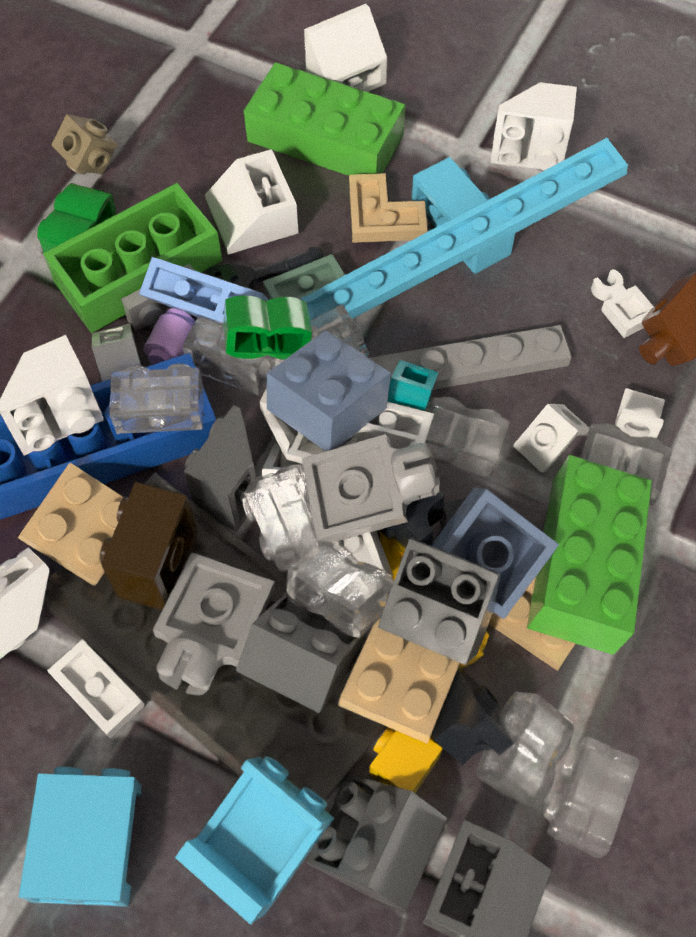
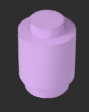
(168, 336)

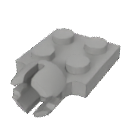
(366, 486)
(208, 621)

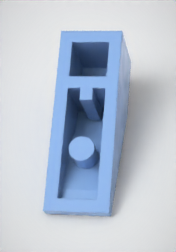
(190, 290)

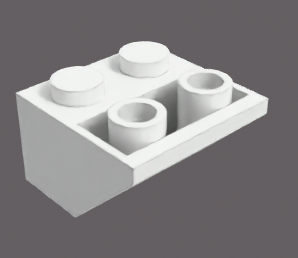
(347, 50)
(534, 127)
(252, 203)
(48, 397)

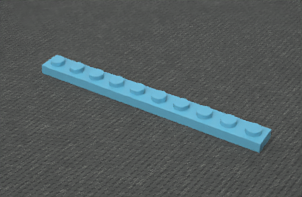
(471, 232)

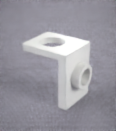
(640, 414)
(549, 435)

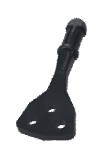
(249, 276)

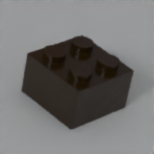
(149, 545)

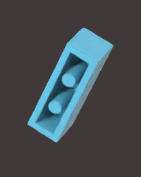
(449, 194)

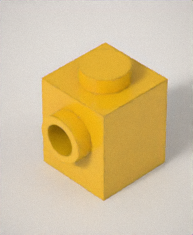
(403, 760)

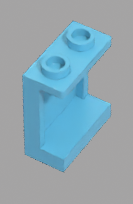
(80, 838)
(256, 838)

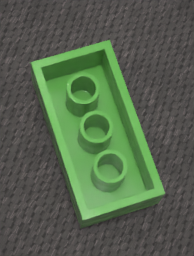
(324, 122)
(115, 255)
(594, 575)

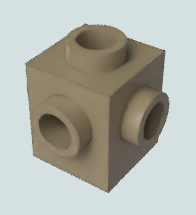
(84, 144)

